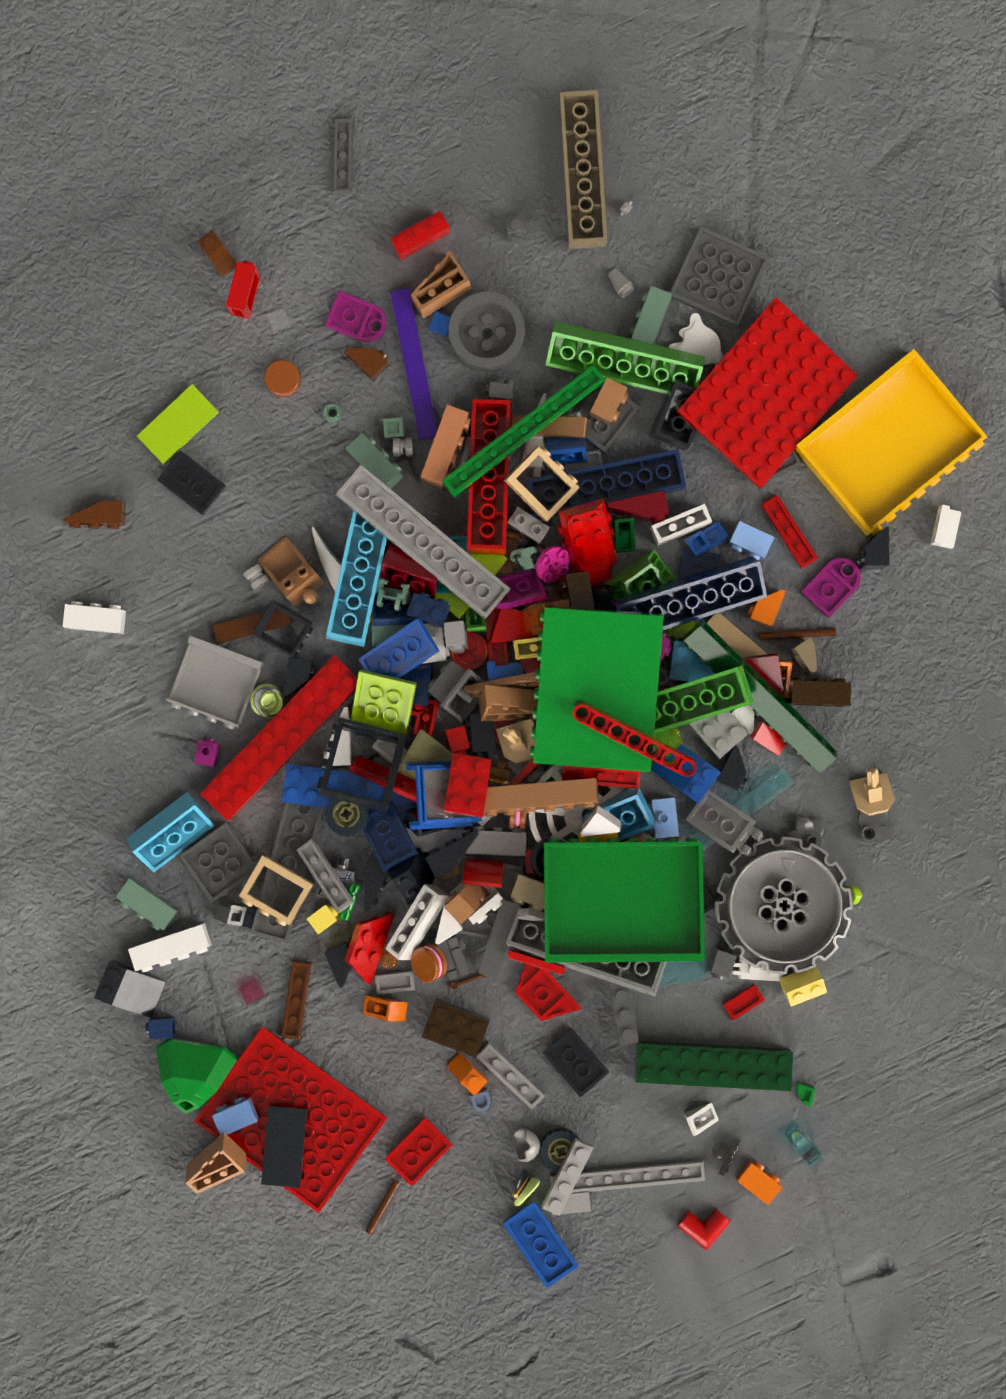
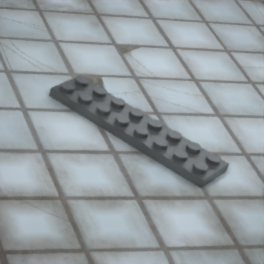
(296, 827)

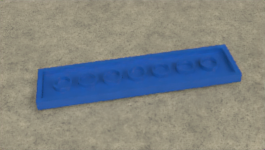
(302, 782)

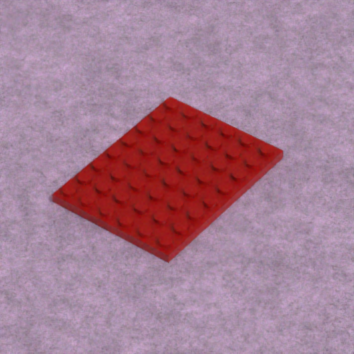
(767, 393)
(336, 1123)

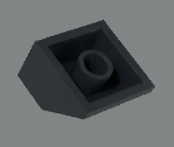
(875, 552)
(411, 876)

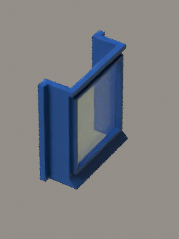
(431, 796)

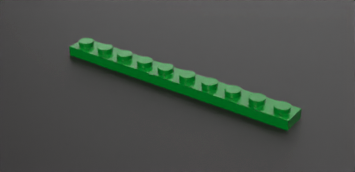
(523, 431)

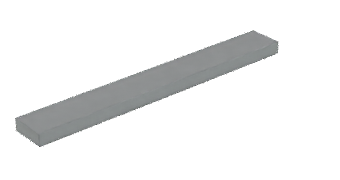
(639, 1176)

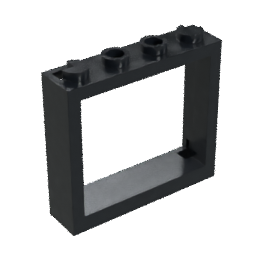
(369, 731)

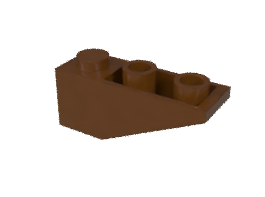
(100, 514)

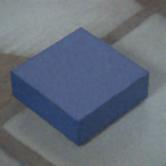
(440, 324)

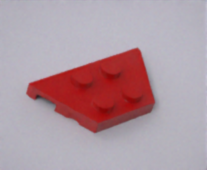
(368, 945)
(544, 994)

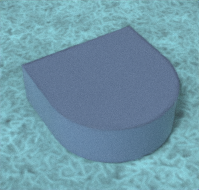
(481, 1101)

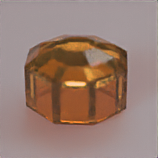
(388, 960)

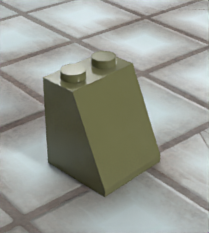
(424, 750)

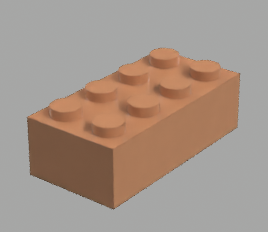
(445, 446)

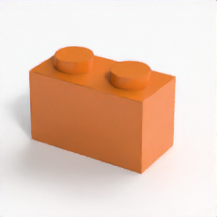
(759, 1182)

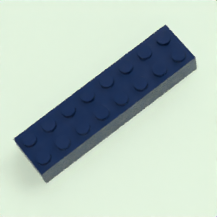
(613, 481)
(699, 593)

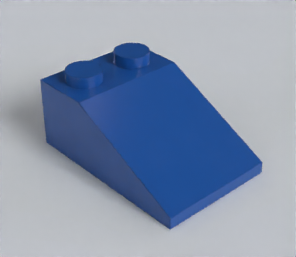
(693, 786)

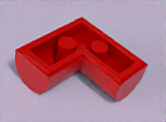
(425, 717)
(704, 1232)

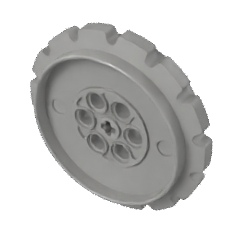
(822, 910)

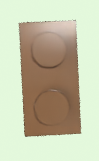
(608, 401)

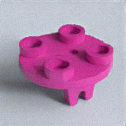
(552, 563)

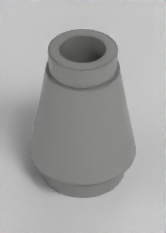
(621, 284)

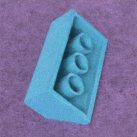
(170, 832)

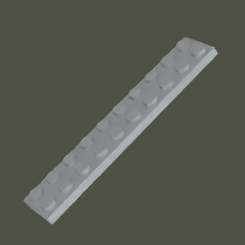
(423, 541)

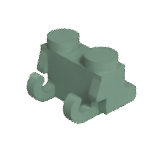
(526, 556)
(393, 594)

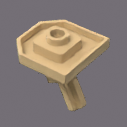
(517, 740)
(872, 793)

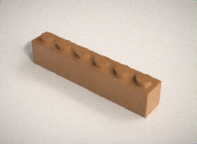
(541, 796)

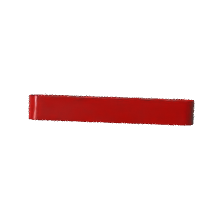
(641, 745)

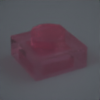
(251, 991)

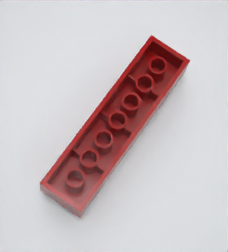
(490, 492)

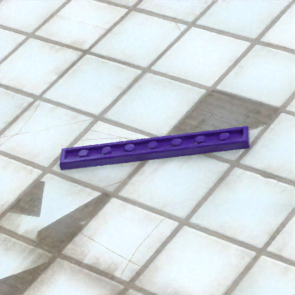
(414, 364)

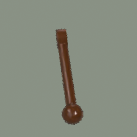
(454, 984)

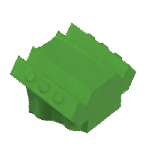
(641, 575)

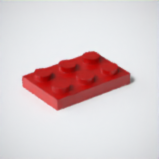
(467, 785)
(418, 1151)

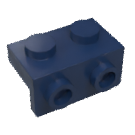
(428, 610)

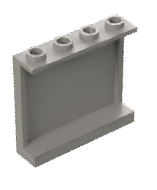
(215, 683)

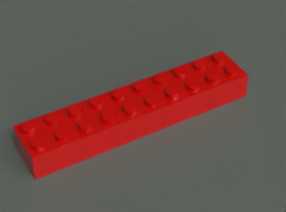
(281, 738)

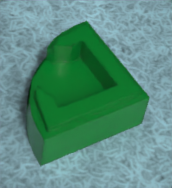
(805, 1093)

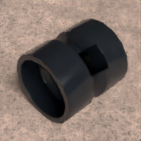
(601, 596)

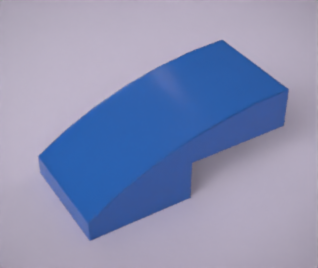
(708, 539)

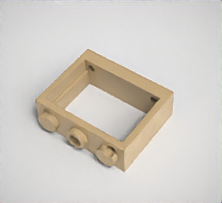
(557, 468)
(288, 874)

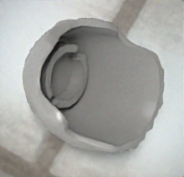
(527, 1145)

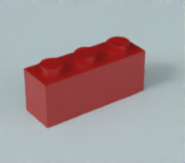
(420, 235)

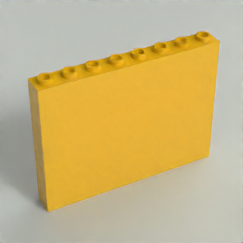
(890, 443)

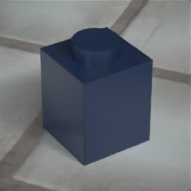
(160, 1027)

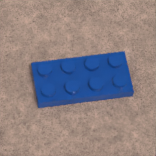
(401, 651)
(540, 1244)

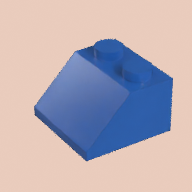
(567, 449)

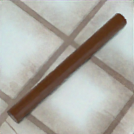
(797, 634)

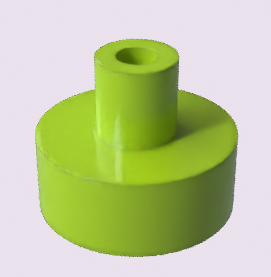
(856, 894)

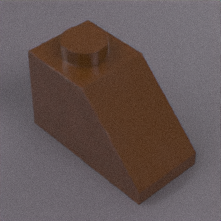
(217, 253)
(368, 360)

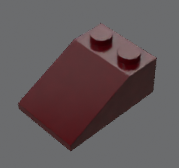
(644, 508)
(401, 568)

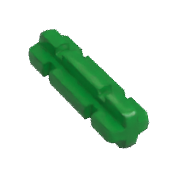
(353, 889)

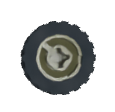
(346, 818)
(555, 1147)

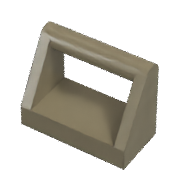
(805, 655)

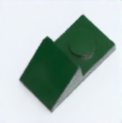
(624, 534)

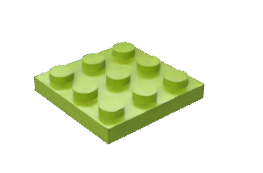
(383, 701)

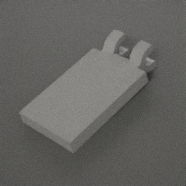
(723, 823)

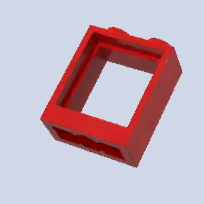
(243, 289)

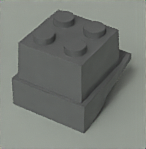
(450, 690)

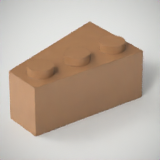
(506, 703)

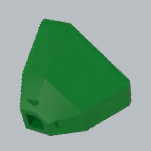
(192, 1071)

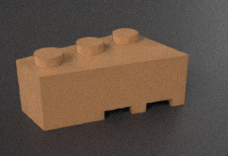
(441, 286)
(465, 902)
(215, 1164)

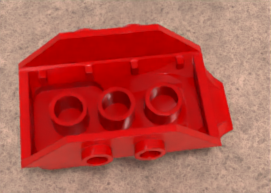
(588, 539)

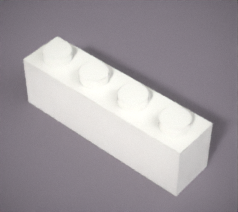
(417, 922)
(170, 947)

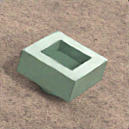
(393, 428)

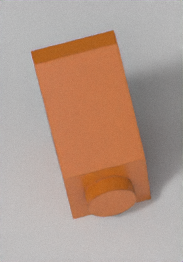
(766, 609)
(385, 1008)
(467, 1073)

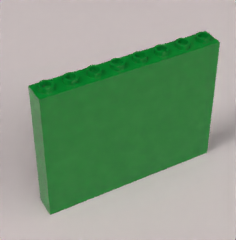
(598, 660)
(624, 901)

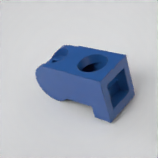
(500, 672)

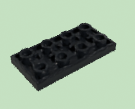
(284, 1146)

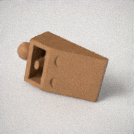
(291, 573)

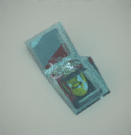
(803, 1145)

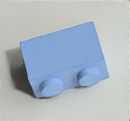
(750, 540)

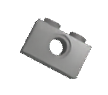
(528, 526)
(456, 636)

